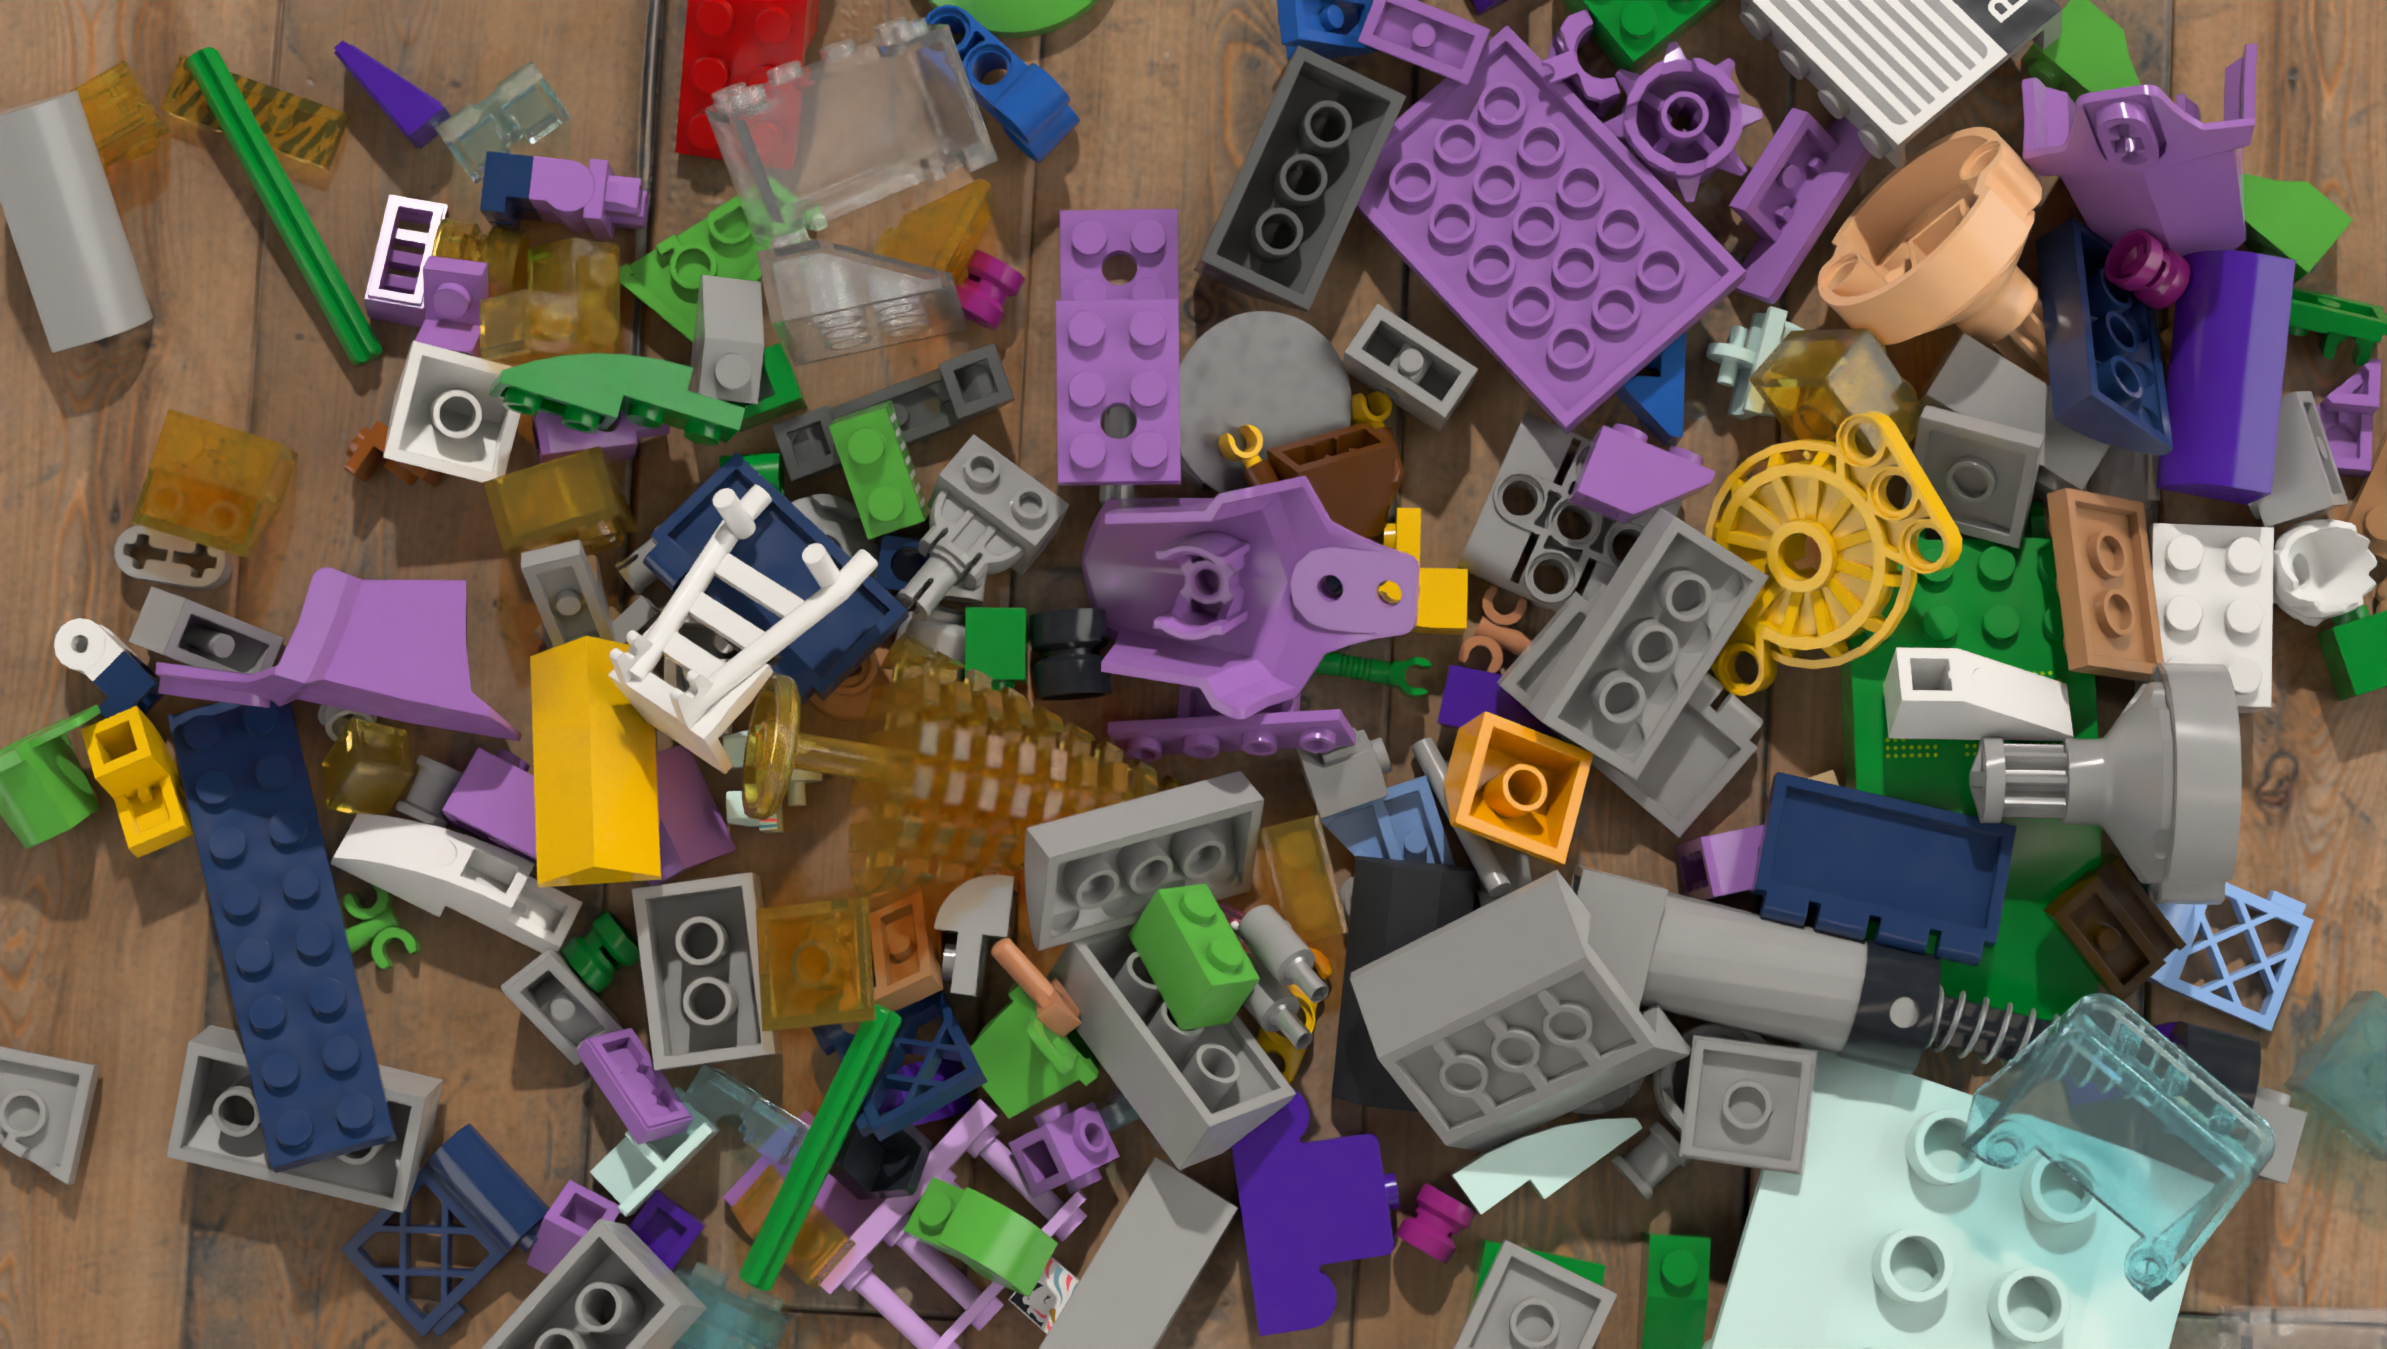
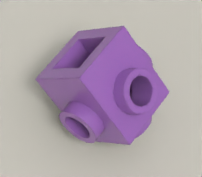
(1076, 1148)

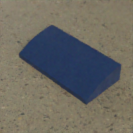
(2100, 346)

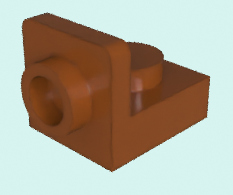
(367, 452)

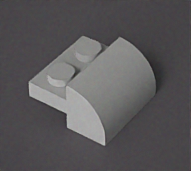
(975, 912)

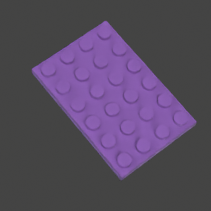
(1542, 231)

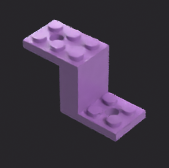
(1118, 348)

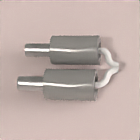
(1279, 960)

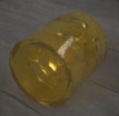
(501, 248)

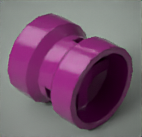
(2147, 269)
(987, 289)
(1435, 1224)

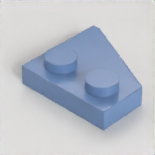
(1395, 826)

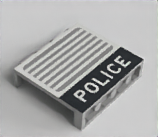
(1897, 60)

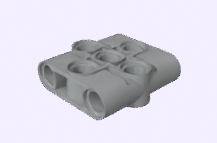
(1501, 536)

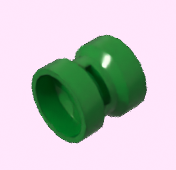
(592, 960)

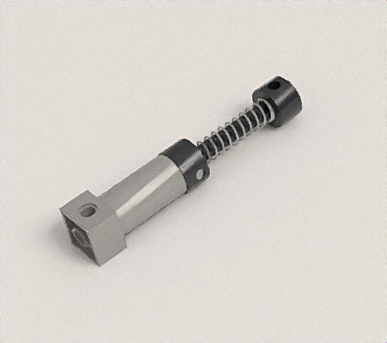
(1824, 987)

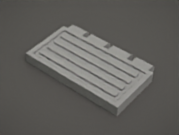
(1695, 755)

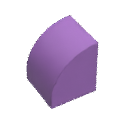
(567, 1223)

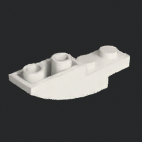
(454, 870)

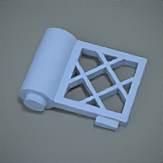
(2190, 918)

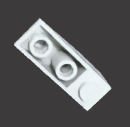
(1971, 697)

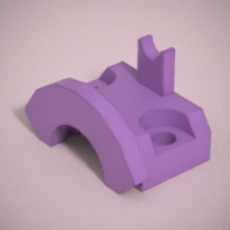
(1562, 59)

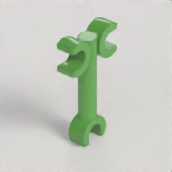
(378, 927)

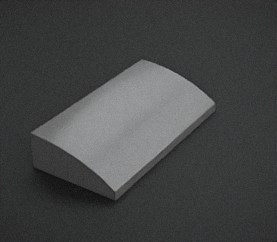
(1647, 643)
(1109, 862)

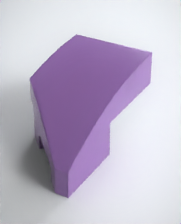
(2349, 420)

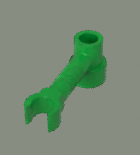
(1374, 671)

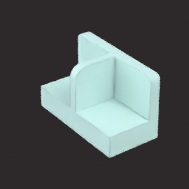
(637, 1171)

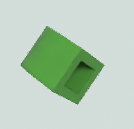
(982, 1235)

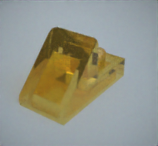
(820, 1241)

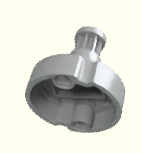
(2156, 782)

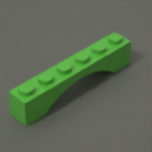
(2280, 216)

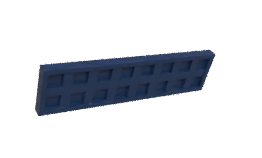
(281, 933)

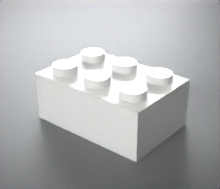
(2217, 602)

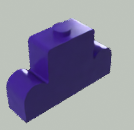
(1308, 1210)

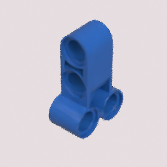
(1025, 101)

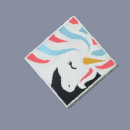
(1048, 1295)

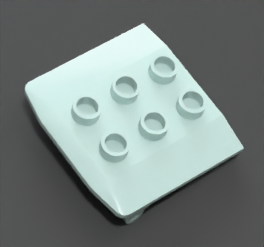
(1922, 1243)

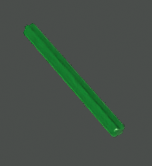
(284, 206)

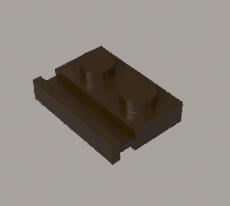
(2114, 927)

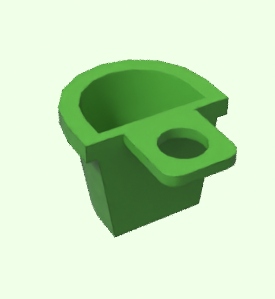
(44, 783)
(1028, 1059)

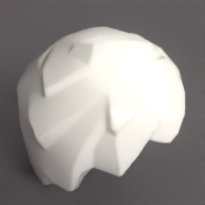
(2321, 570)

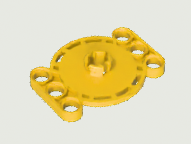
(1858, 542)

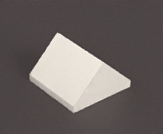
(447, 416)

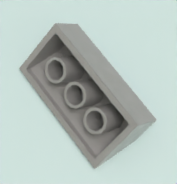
(1188, 1086)
(222, 1128)

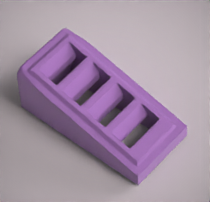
(395, 296)

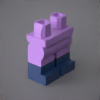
(561, 192)

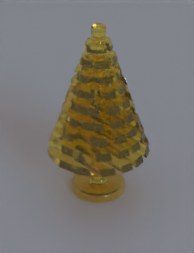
(939, 766)

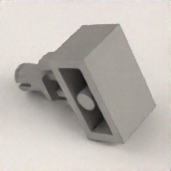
(984, 517)

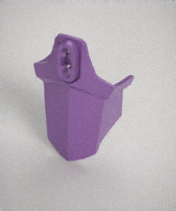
(2171, 180)
(1239, 591)
(366, 650)

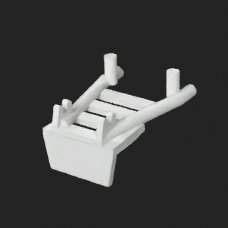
(718, 688)

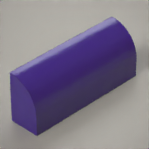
(2227, 375)

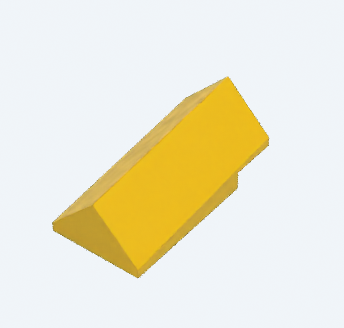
(591, 771)

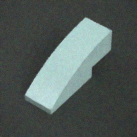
(1542, 1158)

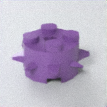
(1702, 95)

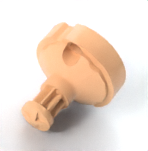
(1945, 250)

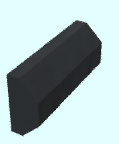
(1389, 909)

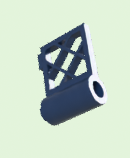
(923, 1092)
(485, 1198)

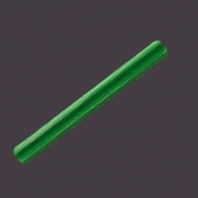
(819, 1149)

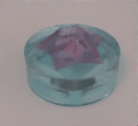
(1117, 1111)

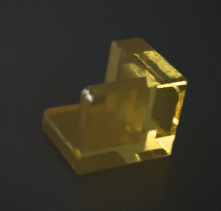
(367, 768)

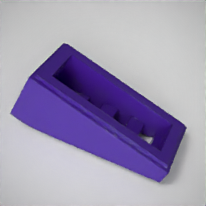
(404, 103)

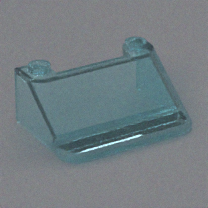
(2128, 1127)

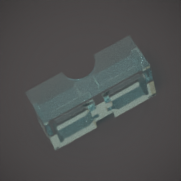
(502, 119)
(763, 1124)

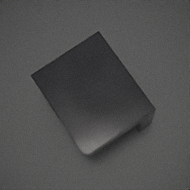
(884, 1167)

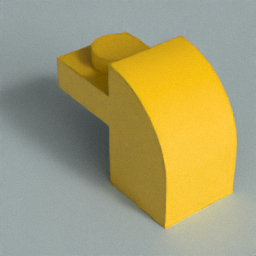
(1442, 590)
(142, 779)

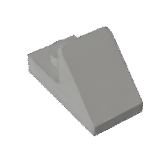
(568, 592)
(560, 1003)

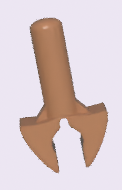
(1052, 1001)

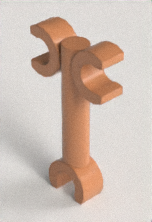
(1495, 632)

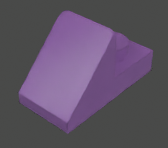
(453, 304)

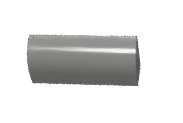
(67, 224)
(1144, 1264)

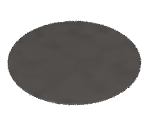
(1262, 374)

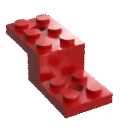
(732, 45)

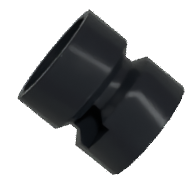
(1070, 654)

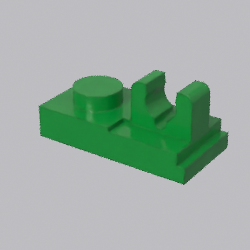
(2336, 321)

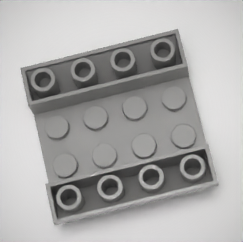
(1508, 1019)

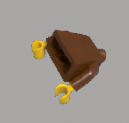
(1349, 468)

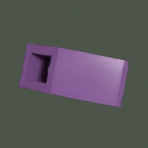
(1632, 478)

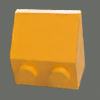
(1516, 786)

